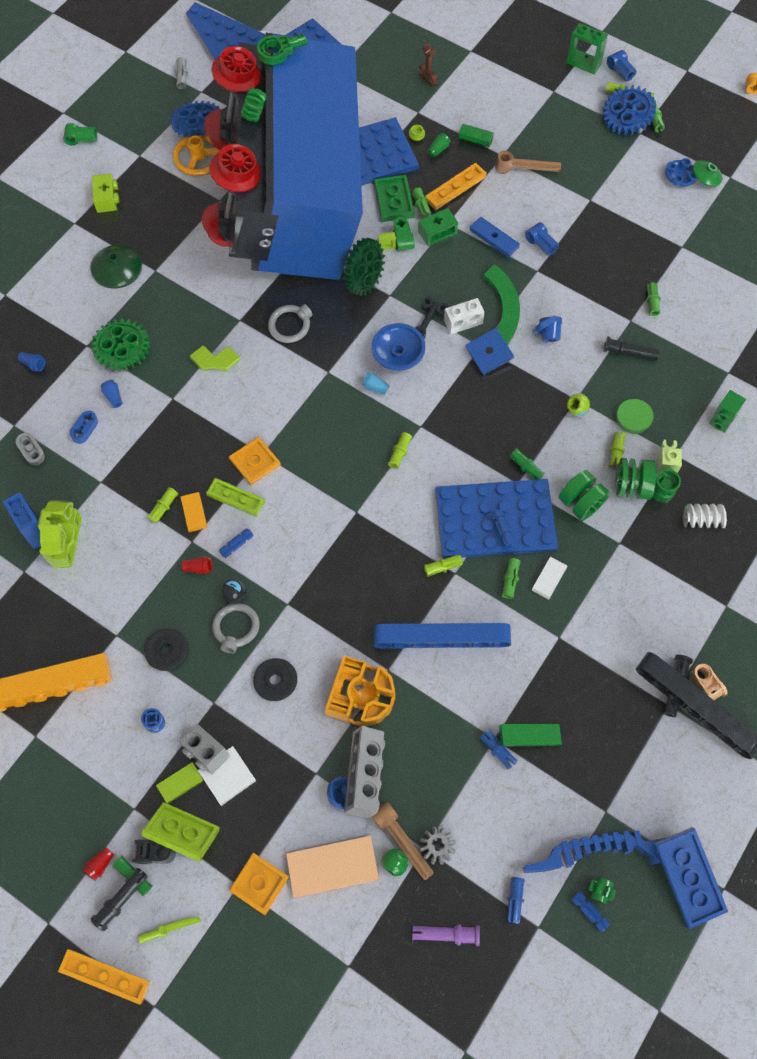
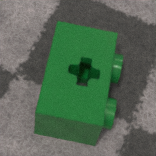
(438, 227)
(727, 411)

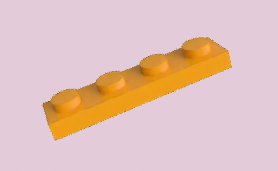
(455, 186)
(104, 976)

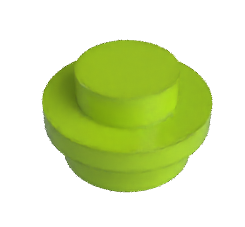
(416, 133)

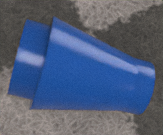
(32, 361)
(111, 392)

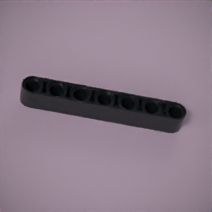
(698, 705)

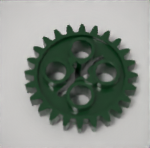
(363, 266)

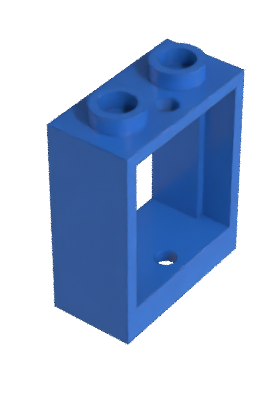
(24, 518)

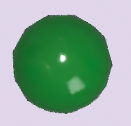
(395, 862)

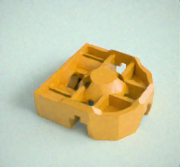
(366, 699)

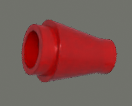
(198, 565)
(97, 865)

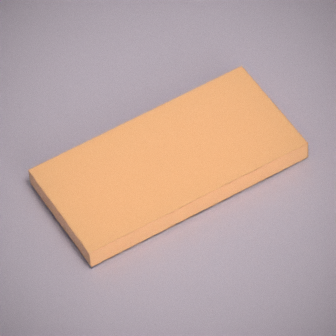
(332, 867)

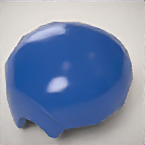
(337, 792)

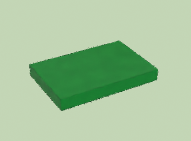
(394, 198)

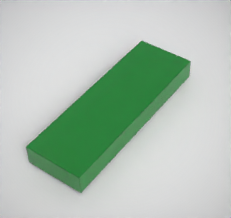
(530, 735)

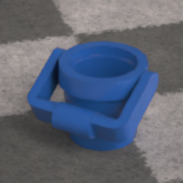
(549, 328)

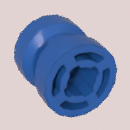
(156, 722)

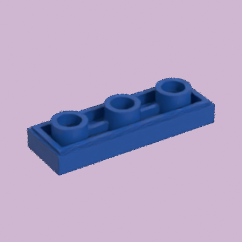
(494, 236)

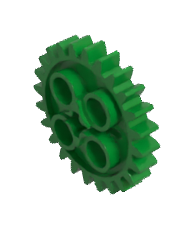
(120, 344)

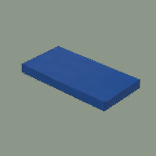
(690, 877)

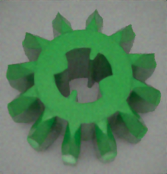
(253, 105)

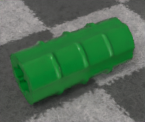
(476, 135)

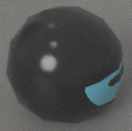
(233, 591)

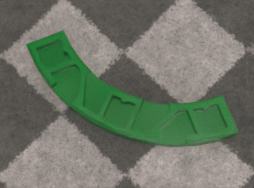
(509, 301)

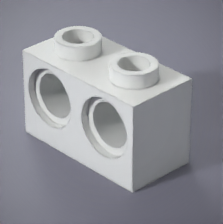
(463, 316)

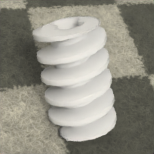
(704, 513)

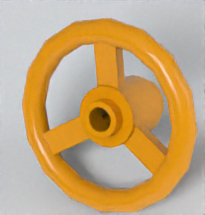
(197, 153)

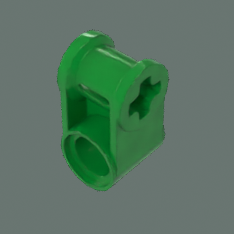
(403, 234)

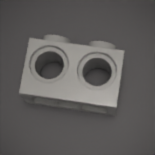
(206, 747)

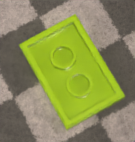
(180, 831)

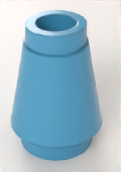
(374, 383)

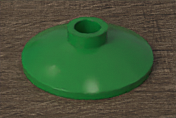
(707, 173)

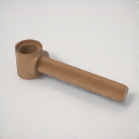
(506, 162)
(386, 819)

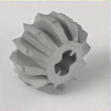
(444, 843)

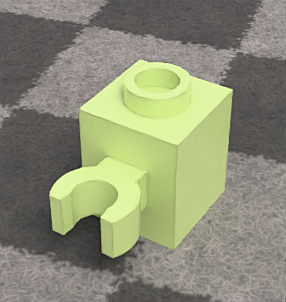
(669, 457)

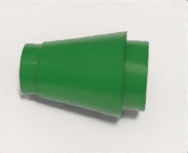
(439, 144)

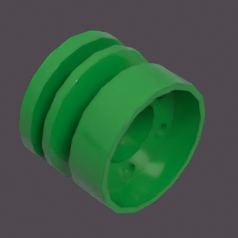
(632, 478)

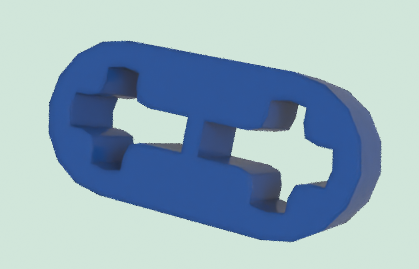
(84, 427)

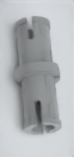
(181, 73)

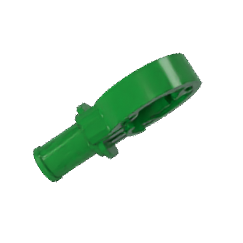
(283, 44)

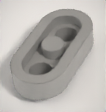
(31, 450)

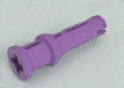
(458, 934)

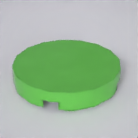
(634, 416)

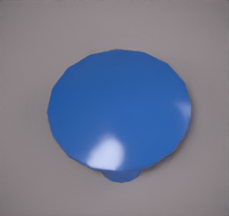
(680, 172)

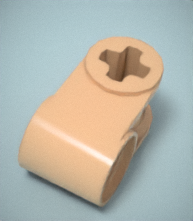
(709, 683)

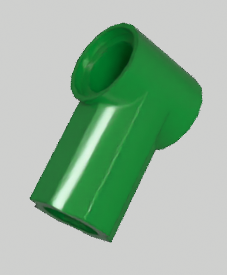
(75, 134)

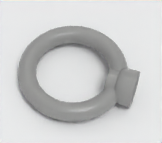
(303, 312)
(230, 644)

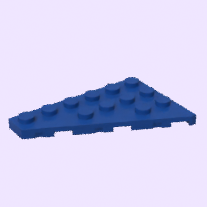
(219, 30)

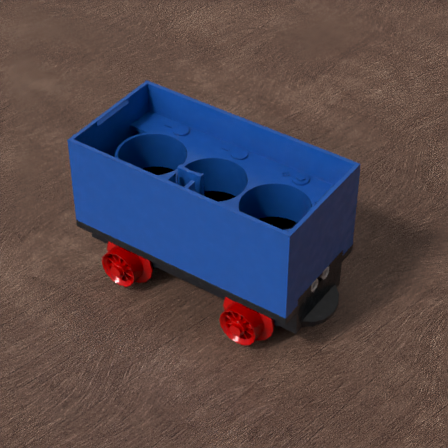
(294, 169)

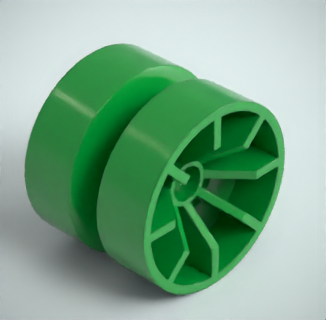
(583, 495)

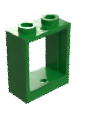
(581, 59)

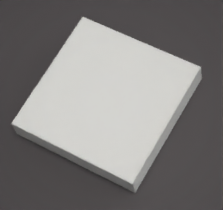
(229, 778)

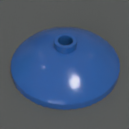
(398, 339)

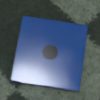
(489, 351)

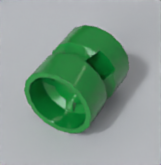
(666, 485)

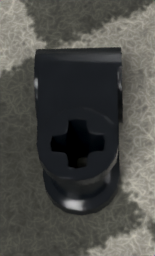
(149, 852)

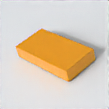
(194, 512)

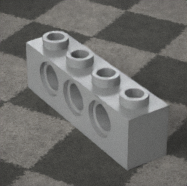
(356, 802)

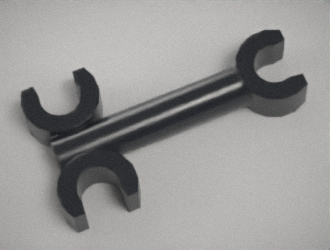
(432, 307)

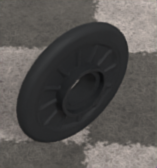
(166, 661)
(275, 667)

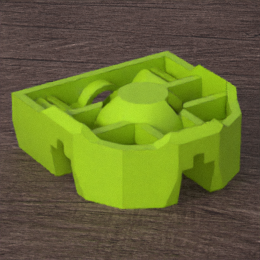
(59, 533)

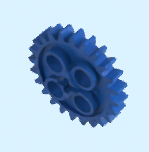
(629, 110)
(191, 118)

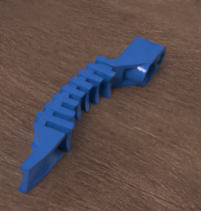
(627, 840)

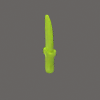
(164, 929)

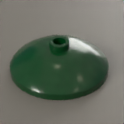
(117, 272)

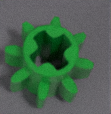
(601, 890)

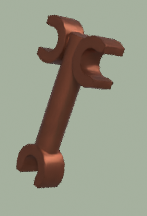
(427, 68)

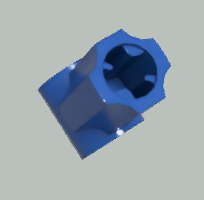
(620, 62)
(539, 235)

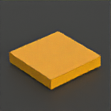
(254, 460)
(259, 883)

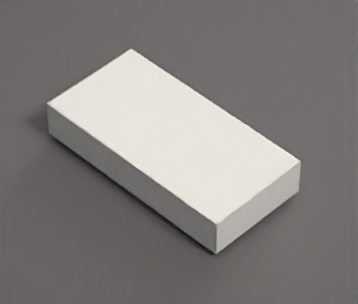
(549, 578)

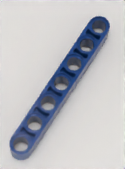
(442, 635)

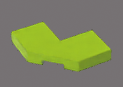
(206, 360)

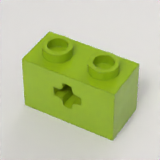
(104, 192)

